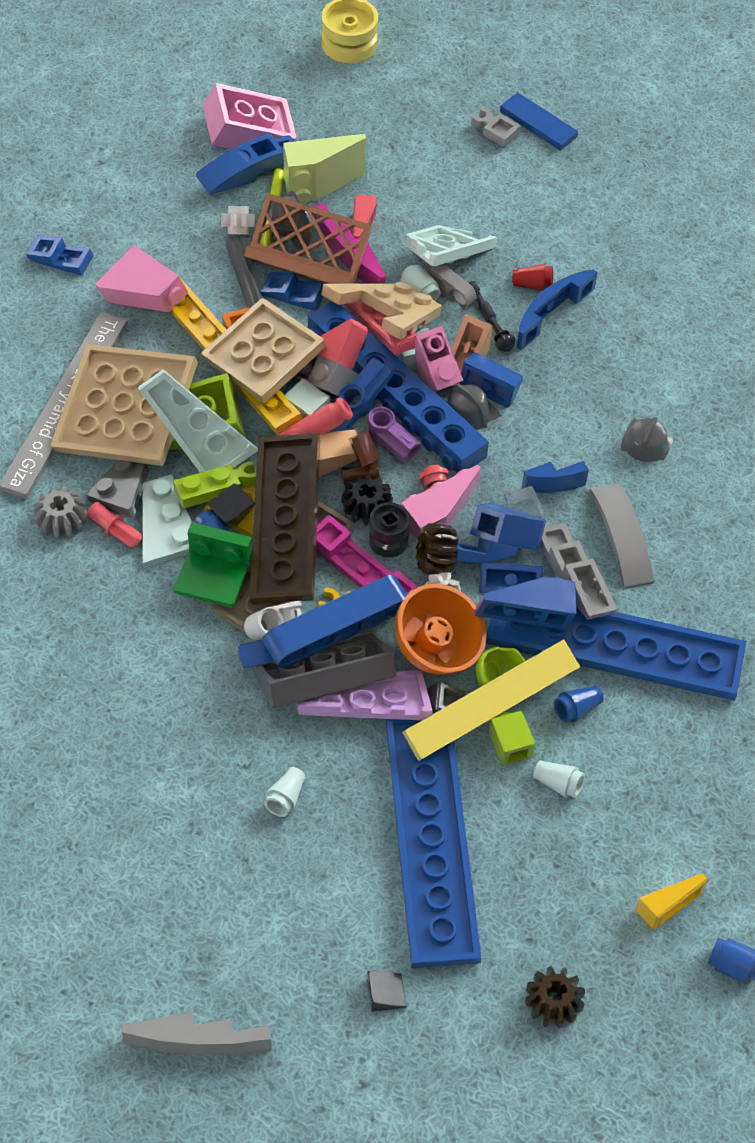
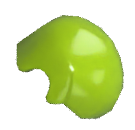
(496, 662)

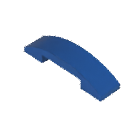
(573, 287)

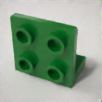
(214, 565)

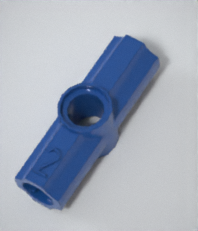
(368, 386)

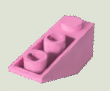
(442, 500)

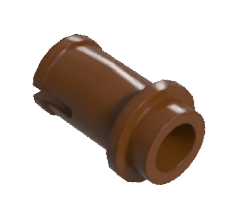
(350, 473)

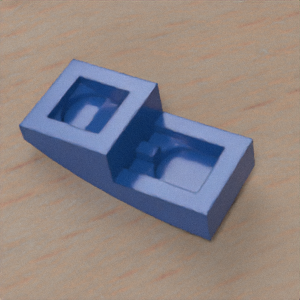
(54, 253)
(288, 289)
(549, 480)
(484, 551)

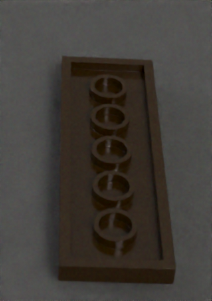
(285, 519)

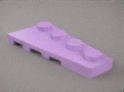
(393, 698)

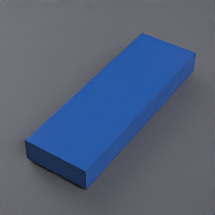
(539, 121)

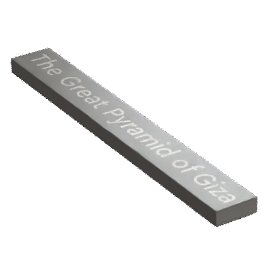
(36, 449)

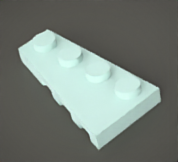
(196, 428)

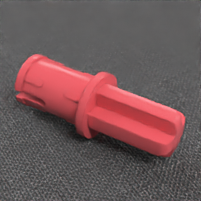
(114, 525)

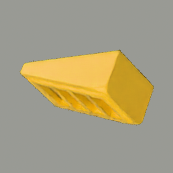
(666, 902)

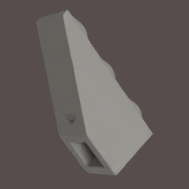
(326, 375)

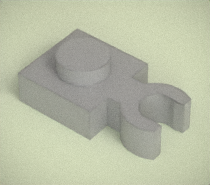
(498, 128)

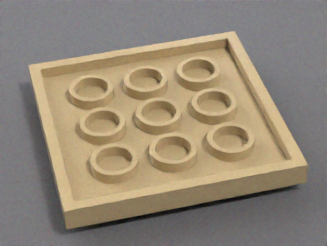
(107, 411)

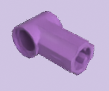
(391, 434)

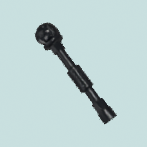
(503, 338)

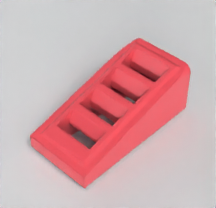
(364, 211)

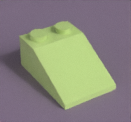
(323, 165)

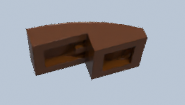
(364, 448)

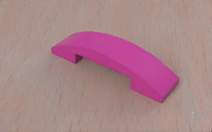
(350, 559)

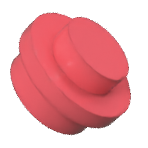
(432, 475)

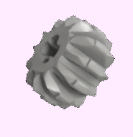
(60, 511)

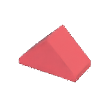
(344, 343)

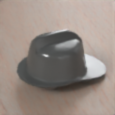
(286, 228)
(472, 405)
(646, 440)

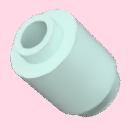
(421, 281)

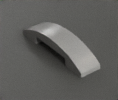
(624, 533)

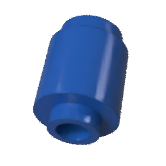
(733, 959)

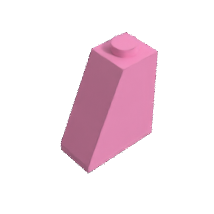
(141, 283)

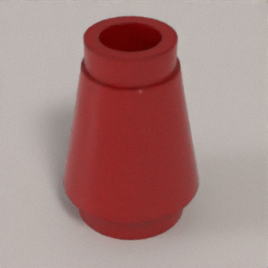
(533, 277)

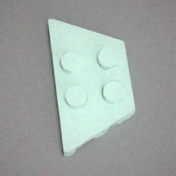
(446, 244)

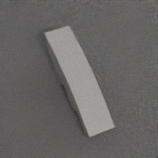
(572, 564)
(182, 1036)

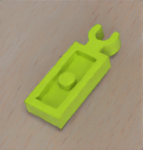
(209, 484)

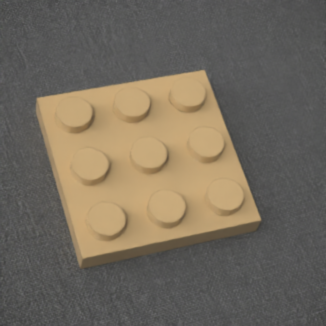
(263, 350)

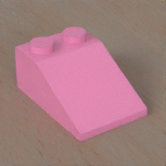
(243, 115)

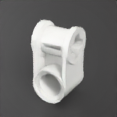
(272, 616)

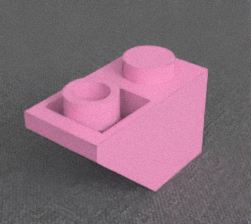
(435, 360)

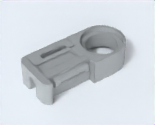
(453, 285)

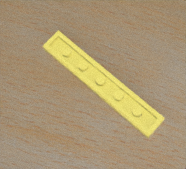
(490, 700)

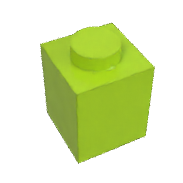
(511, 737)

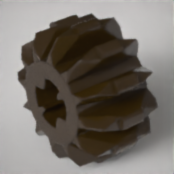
(436, 548)
(555, 1009)

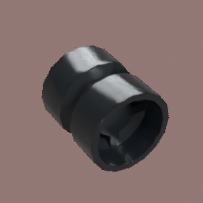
(389, 529)

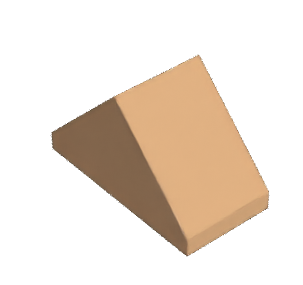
(472, 337)

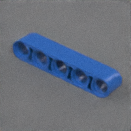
(334, 621)

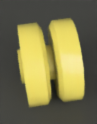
(349, 30)

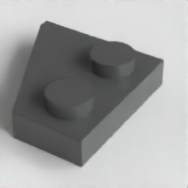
(120, 487)

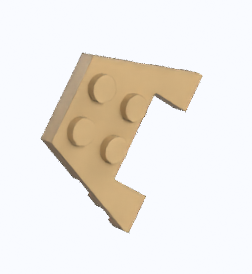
(397, 301)

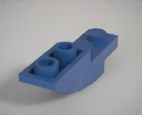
(243, 163)

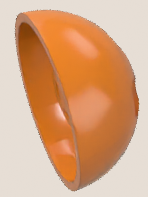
(439, 630)

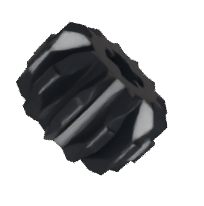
(363, 496)

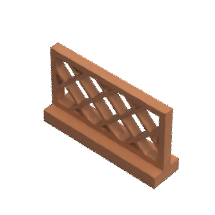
(293, 262)

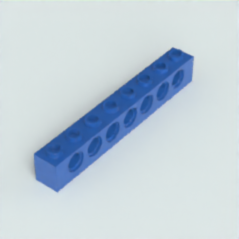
(412, 399)

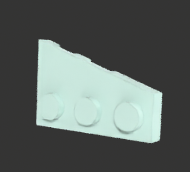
(163, 522)

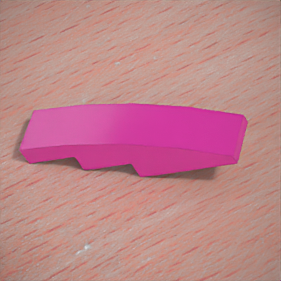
(370, 269)

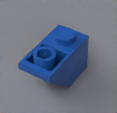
(507, 526)

